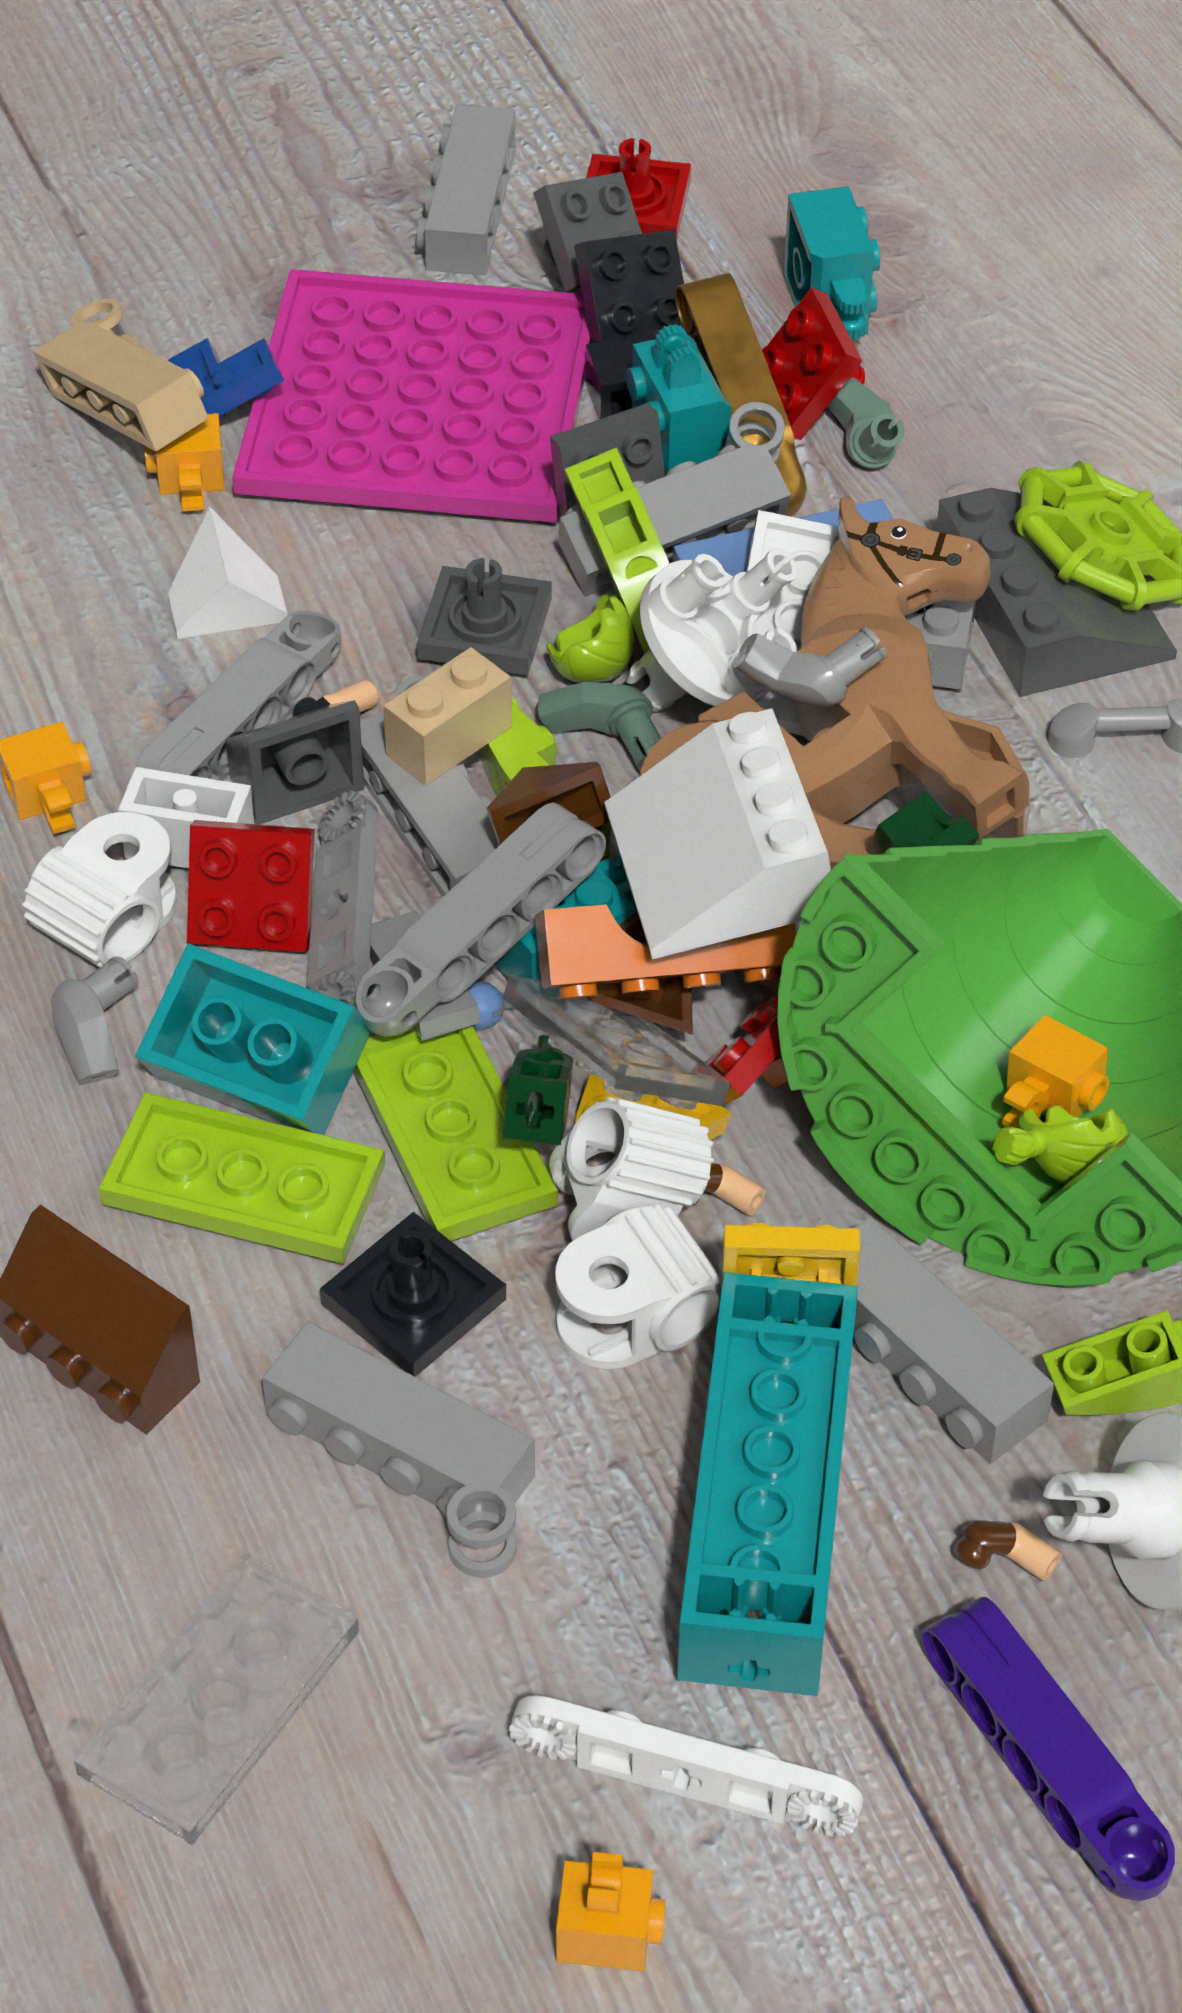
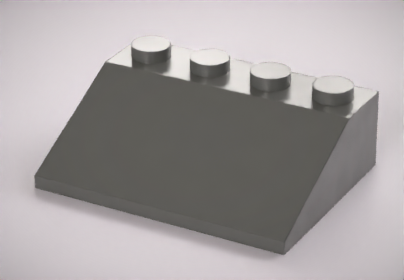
(1036, 622)

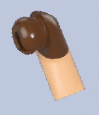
(735, 1188)
(1007, 1539)

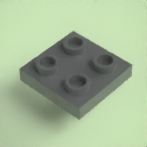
(582, 213)
(631, 431)
(488, 612)

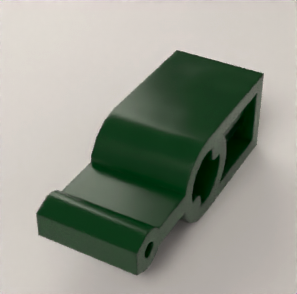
(538, 1094)

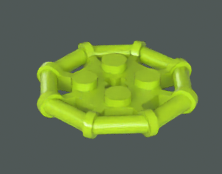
(1109, 534)

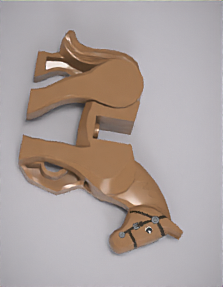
(890, 722)

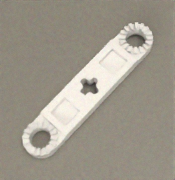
(687, 1766)

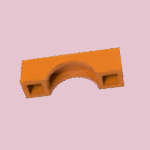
(589, 948)

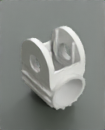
(88, 897)
(657, 1161)
(640, 1272)

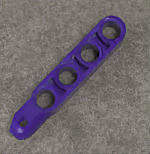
(1050, 1749)

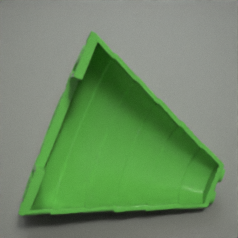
(903, 1026)

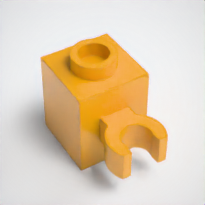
(190, 464)
(45, 774)
(1055, 1068)
(607, 1914)

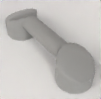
(1075, 727)

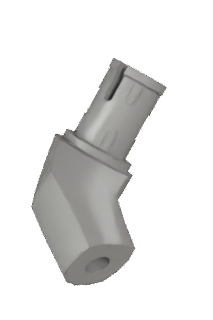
(805, 676)
(82, 1022)

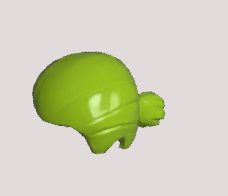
(597, 645)
(1060, 1144)

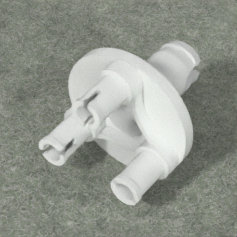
(698, 622)
(1133, 1510)

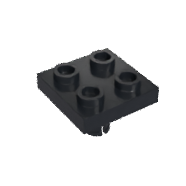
(629, 284)
(413, 1294)

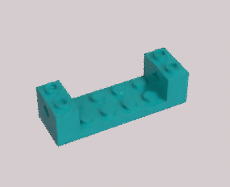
(768, 1485)

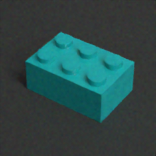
(253, 1041)

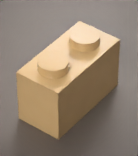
(448, 716)

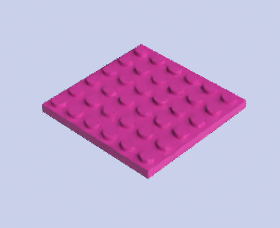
(417, 396)

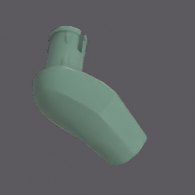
(869, 425)
(603, 707)

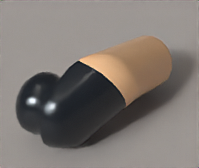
(362, 692)

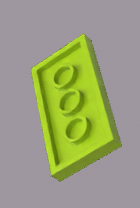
(446, 1128)
(243, 1177)

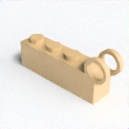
(120, 380)

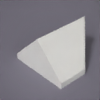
(223, 584)

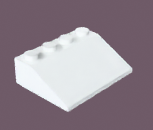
(719, 837)

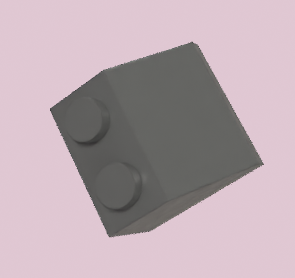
(299, 760)

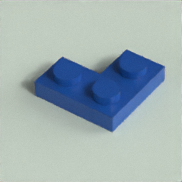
(234, 380)

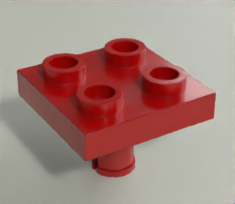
(655, 186)
(811, 360)
(250, 885)

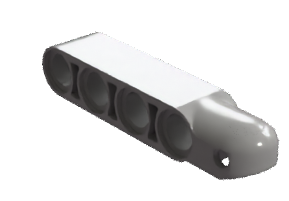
(246, 696)
(479, 919)

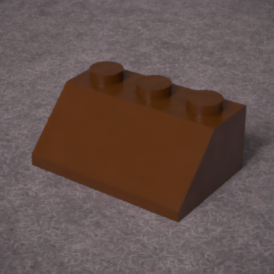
(97, 1322)

